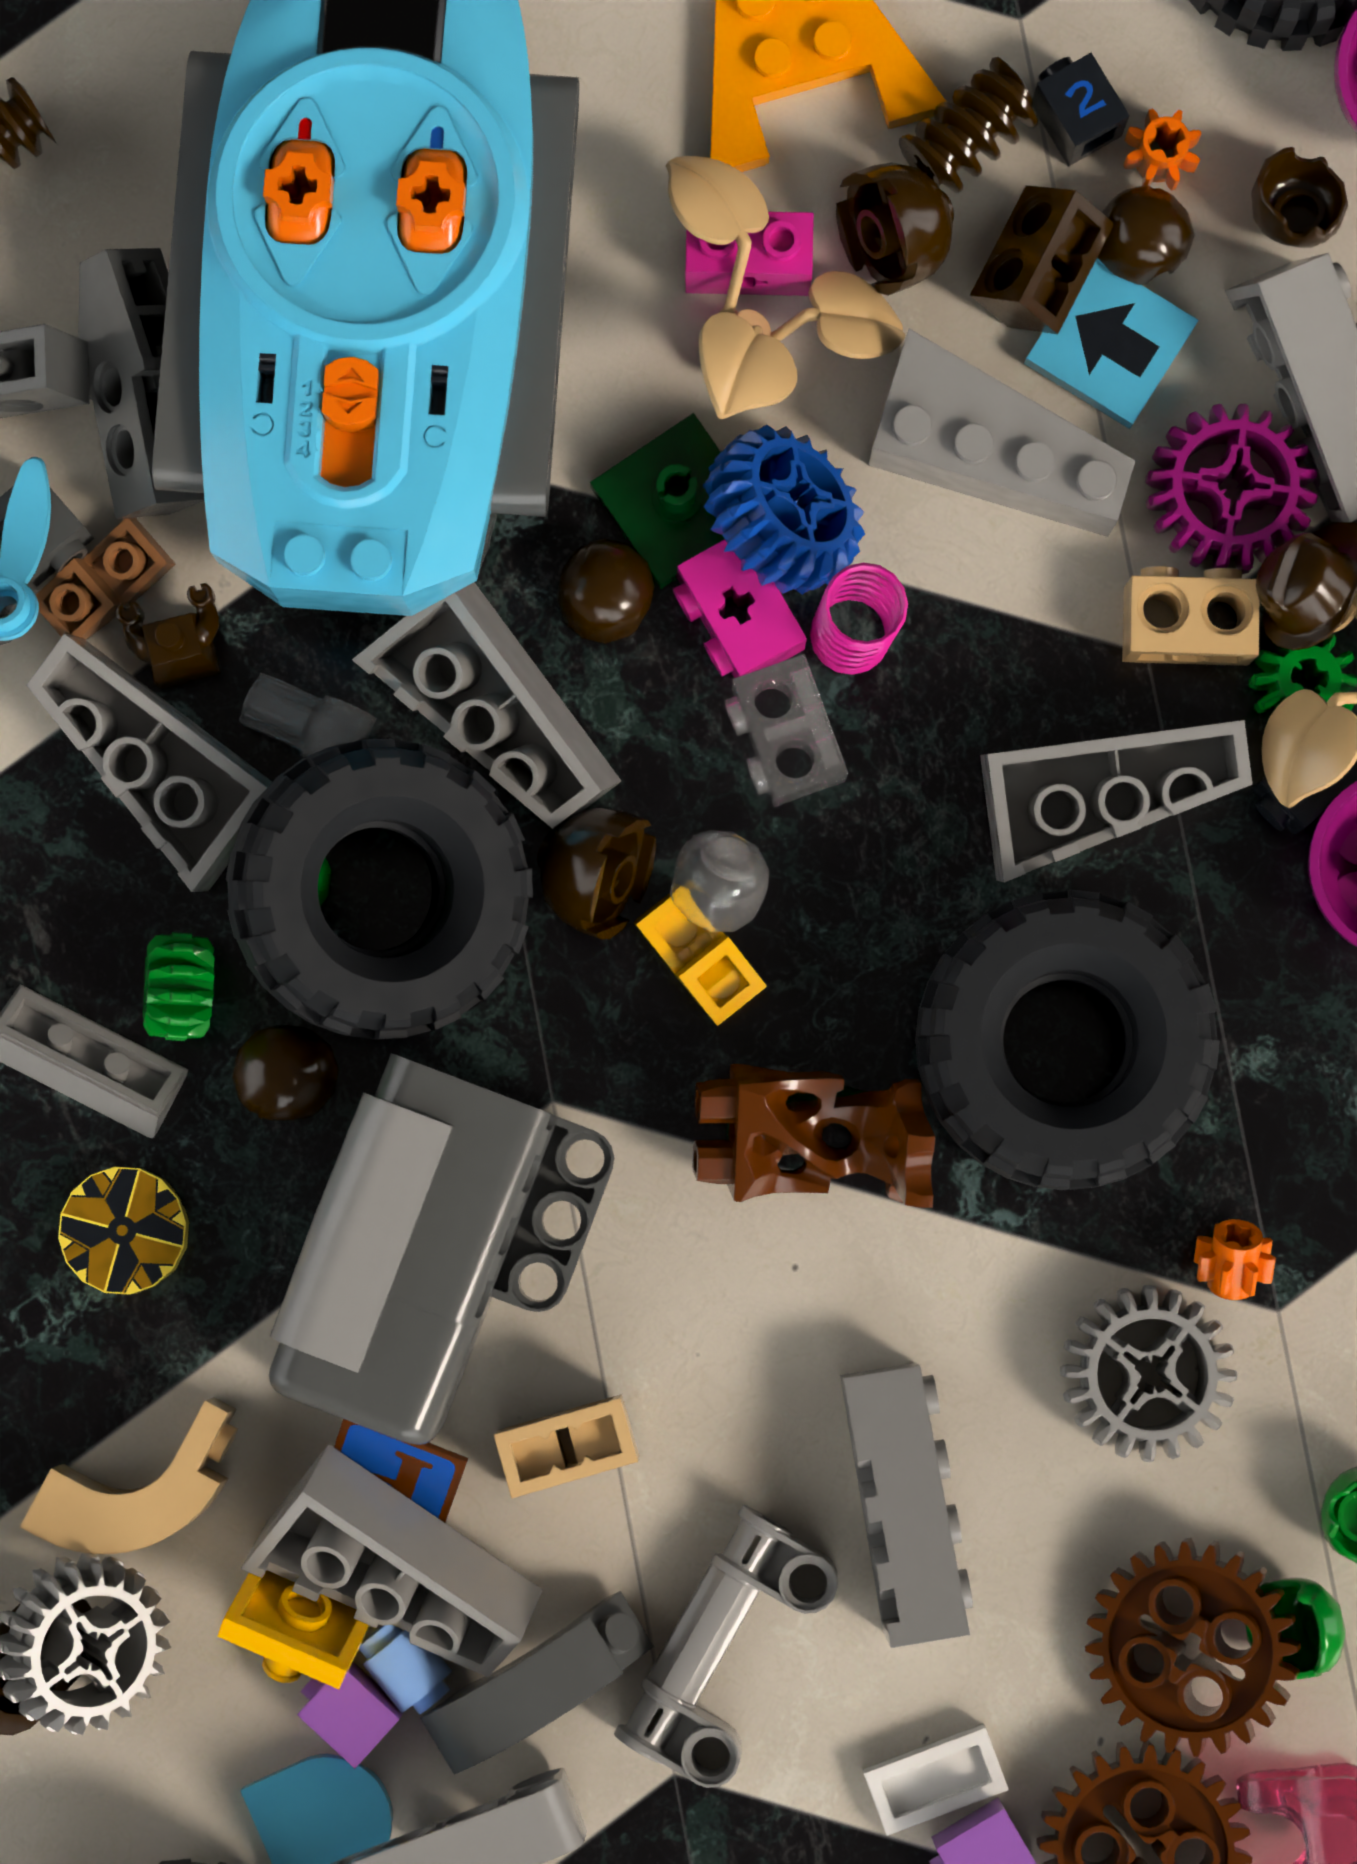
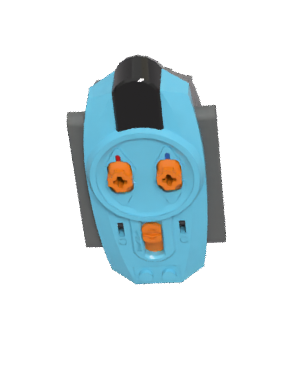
(366, 296)

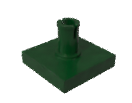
(660, 498)

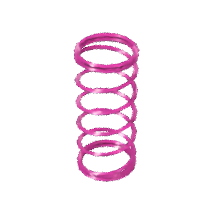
(854, 584)

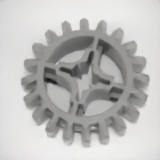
(1168, 1349)
(125, 1622)

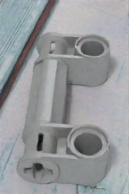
(703, 1639)

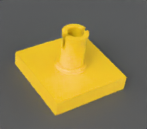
(293, 1630)

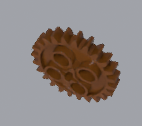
(1166, 1698)
(1185, 1812)

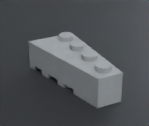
(152, 757)

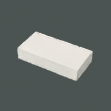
(935, 1779)

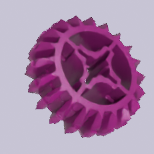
(1203, 486)

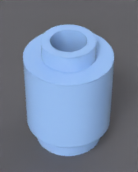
(404, 1670)

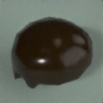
(1298, 199)
(1147, 235)
(605, 590)
(285, 1073)

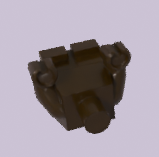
(177, 646)

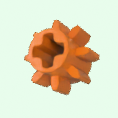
(1169, 134)
(1234, 1259)

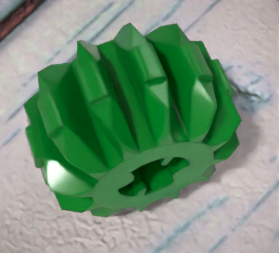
(1318, 667)
(178, 986)

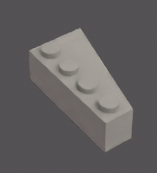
(1311, 343)
(994, 444)
(493, 702)
(1087, 792)
(905, 1506)
(394, 1564)

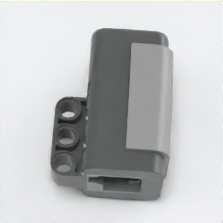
(414, 1238)

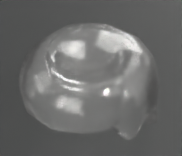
(719, 880)

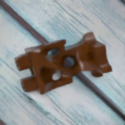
(785, 1114)

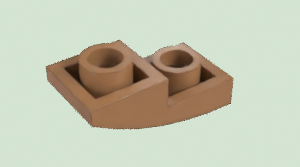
(112, 574)

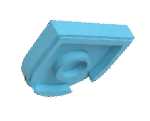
(319, 1810)

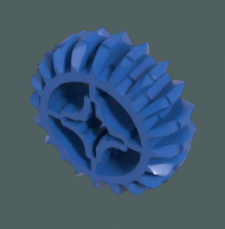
(783, 509)

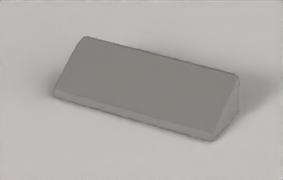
(88, 1061)

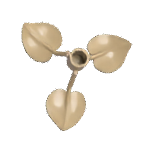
(737, 351)
(1310, 740)

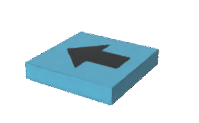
(1113, 345)

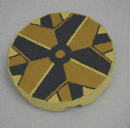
(123, 1230)

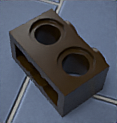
(1042, 259)

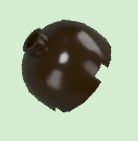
(895, 225)
(595, 867)

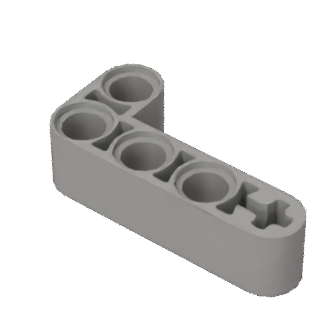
(525, 1827)

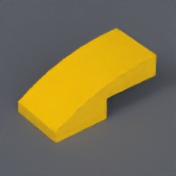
(701, 960)

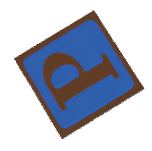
(419, 1472)

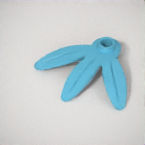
(22, 546)

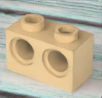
(1192, 635)
(566, 1446)

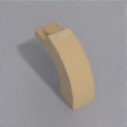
(108, 1520)

